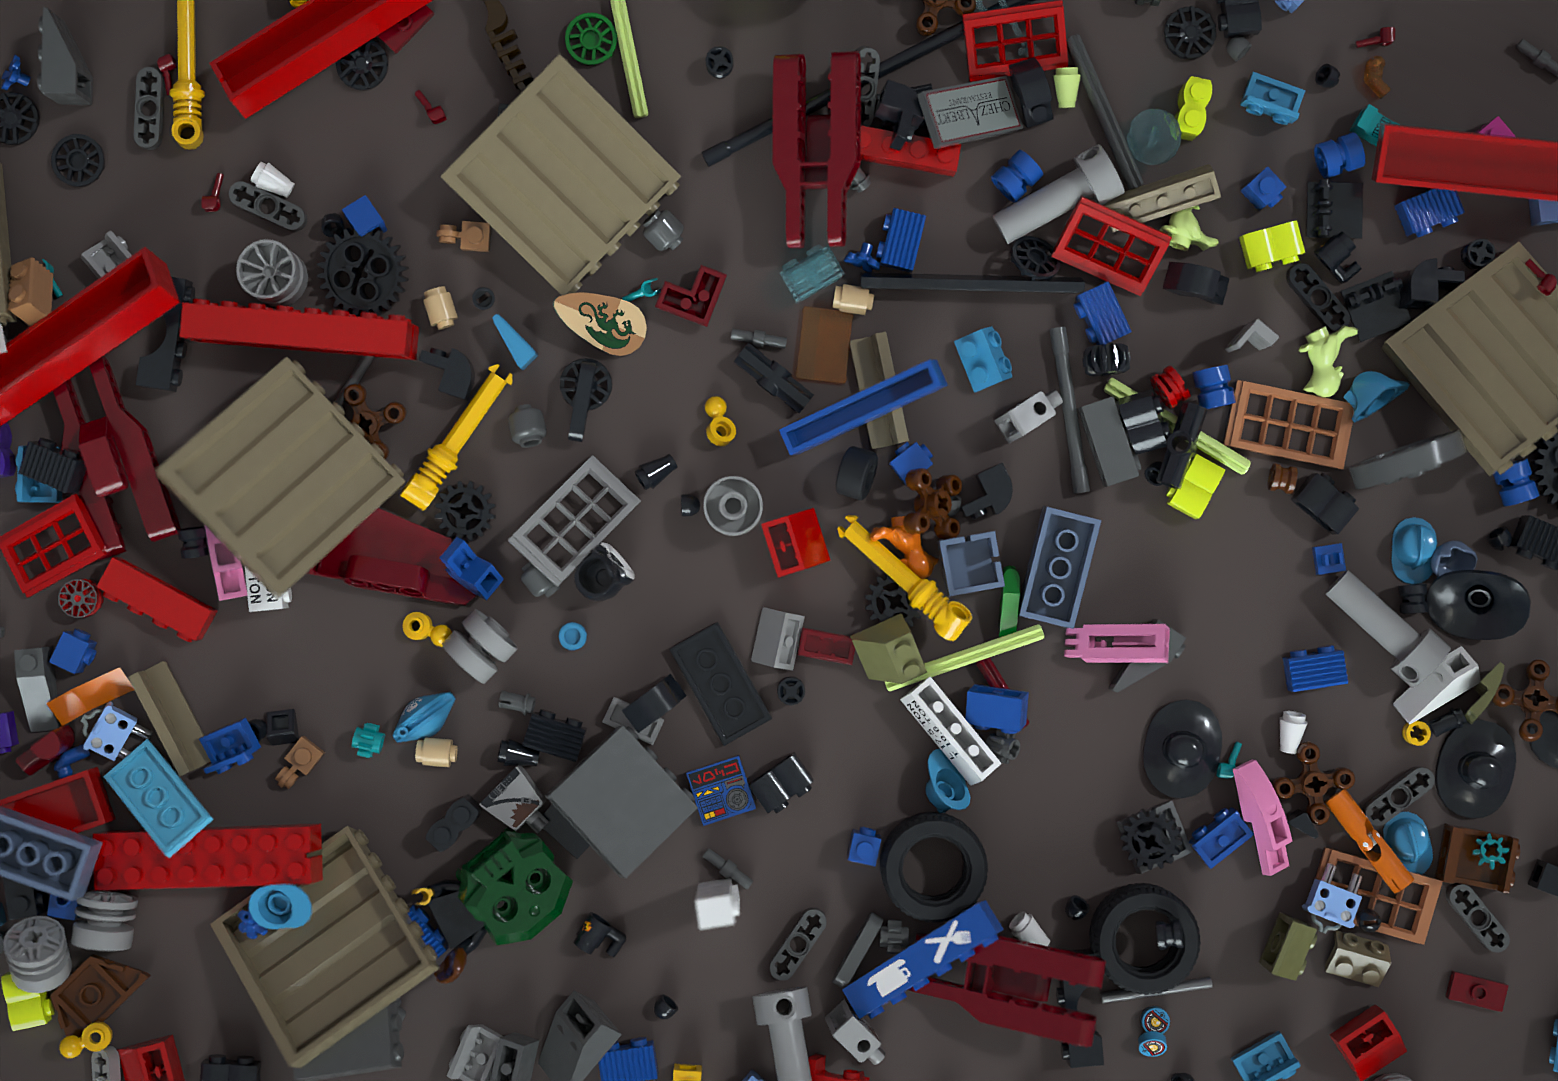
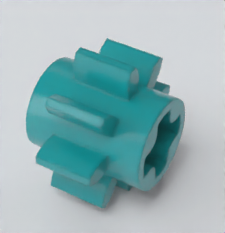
(368, 740)
(1492, 859)

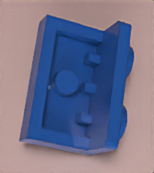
(229, 745)
(1220, 837)

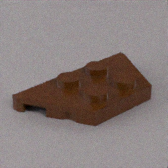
(94, 993)

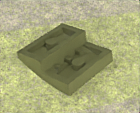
(1487, 689)

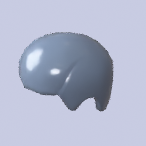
(1452, 557)

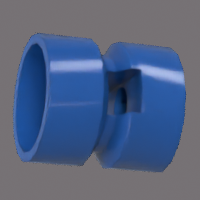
(1343, 154)
(1014, 178)
(1214, 387)
(1516, 484)

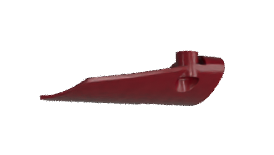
(395, 559)

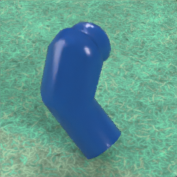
(69, 757)

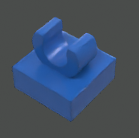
(1329, 558)

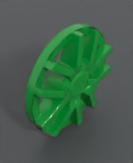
(591, 39)

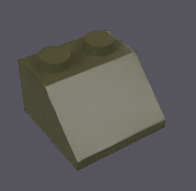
(889, 651)
(1288, 947)

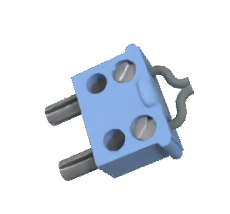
(109, 731)
(1333, 901)

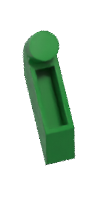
(1009, 601)

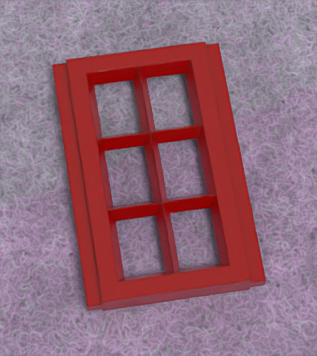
(1011, 15)
(1123, 223)
(39, 523)

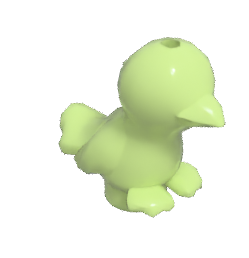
(1186, 231)
(1322, 352)

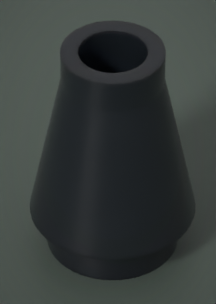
(655, 471)
(514, 754)

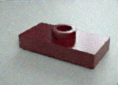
(402, 32)
(826, 646)
(1476, 991)

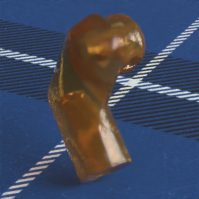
(1373, 76)

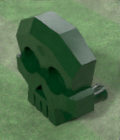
(527, 903)

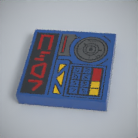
(721, 790)

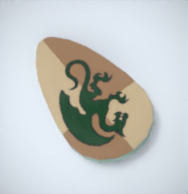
(603, 321)

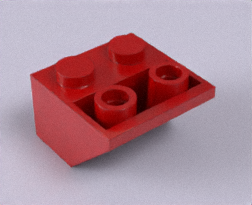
(795, 542)
(1369, 1042)
(151, 1061)

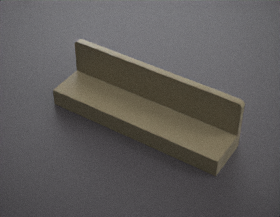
(1168, 195)
(874, 365)
(171, 717)

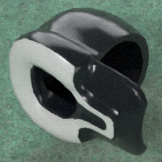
(602, 573)

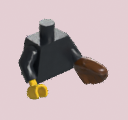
(456, 923)

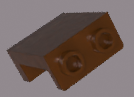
(1460, 866)

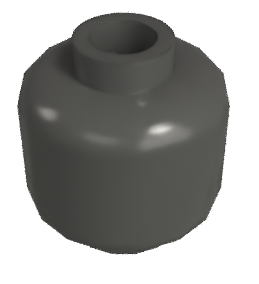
(663, 230)
(527, 426)
(537, 582)

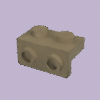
(1358, 959)

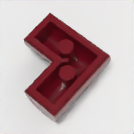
(694, 304)
(46, 749)

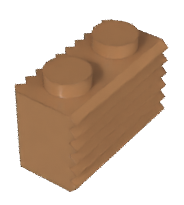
(30, 291)

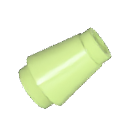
(1066, 86)

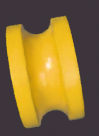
(1412, 740)

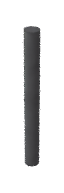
(1186, 985)

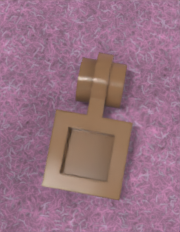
(474, 235)
(303, 758)

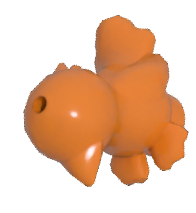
(909, 544)

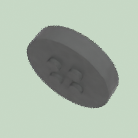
(1408, 460)

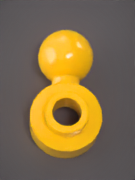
(716, 408)
(437, 634)
(72, 1045)

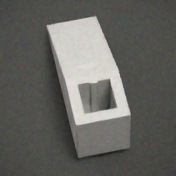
(1450, 679)

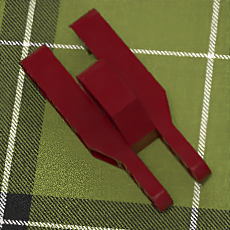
(832, 141)
(103, 464)
(1024, 972)

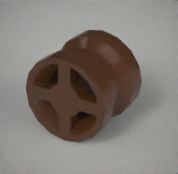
(1282, 478)

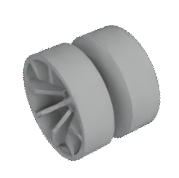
(272, 273)
(733, 505)
(473, 651)

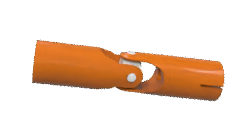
(1362, 831)

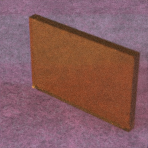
(824, 345)

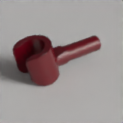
(1386, 38)
(166, 64)
(435, 114)
(213, 203)
(1548, 281)

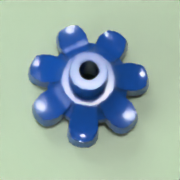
(14, 74)
(863, 258)
(250, 925)

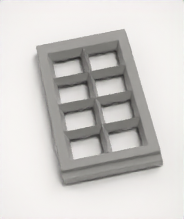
(538, 557)

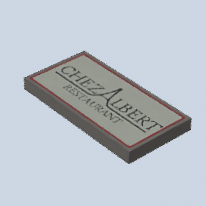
(970, 111)

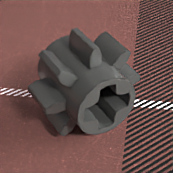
(1003, 746)
(894, 936)

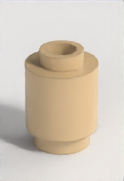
(853, 299)
(440, 307)
(436, 752)

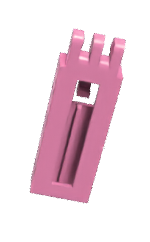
(1131, 643)

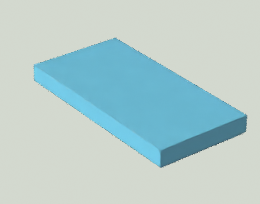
(158, 798)

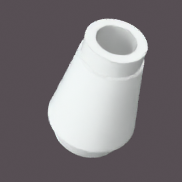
(272, 180)
(1291, 731)
(1027, 929)

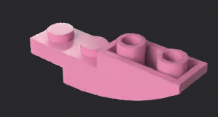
(226, 569)
(1263, 808)

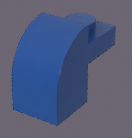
(470, 570)

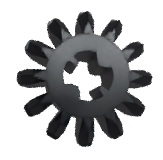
(1106, 359)

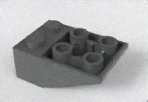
(63, 70)
(577, 1039)

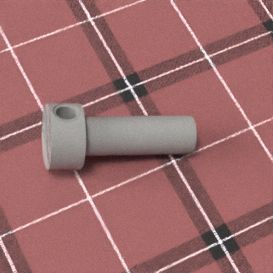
(1092, 179)
(1415, 653)
(786, 1031)

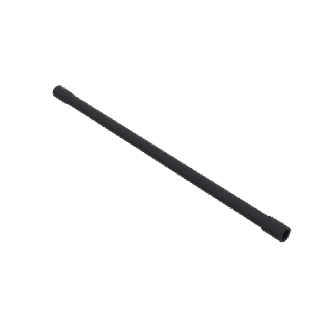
(727, 148)

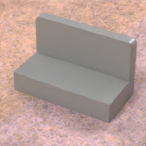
(1256, 333)
(777, 639)

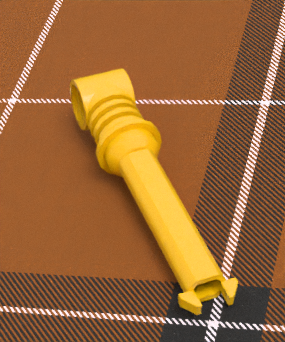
(187, 91)
(443, 457)
(949, 617)

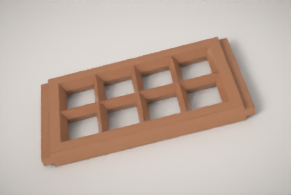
(1340, 435)
(1424, 911)

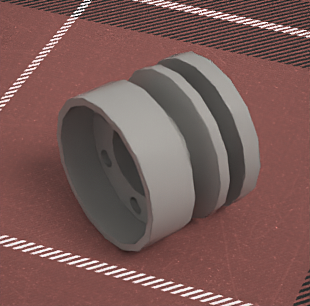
(104, 925)
(37, 954)

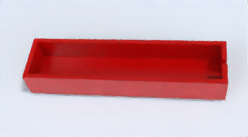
(302, 46)
(1466, 162)
(83, 330)
(299, 331)
(69, 803)
(211, 858)

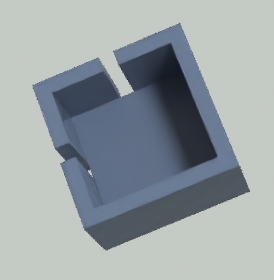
(969, 565)

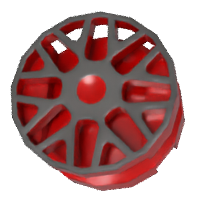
(1170, 387)
(80, 598)

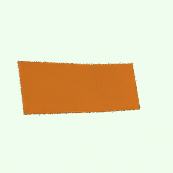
(90, 695)

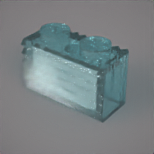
(811, 273)

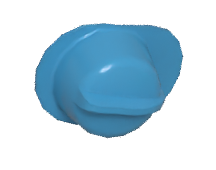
(1412, 550)
(946, 785)
(1409, 841)
(280, 906)

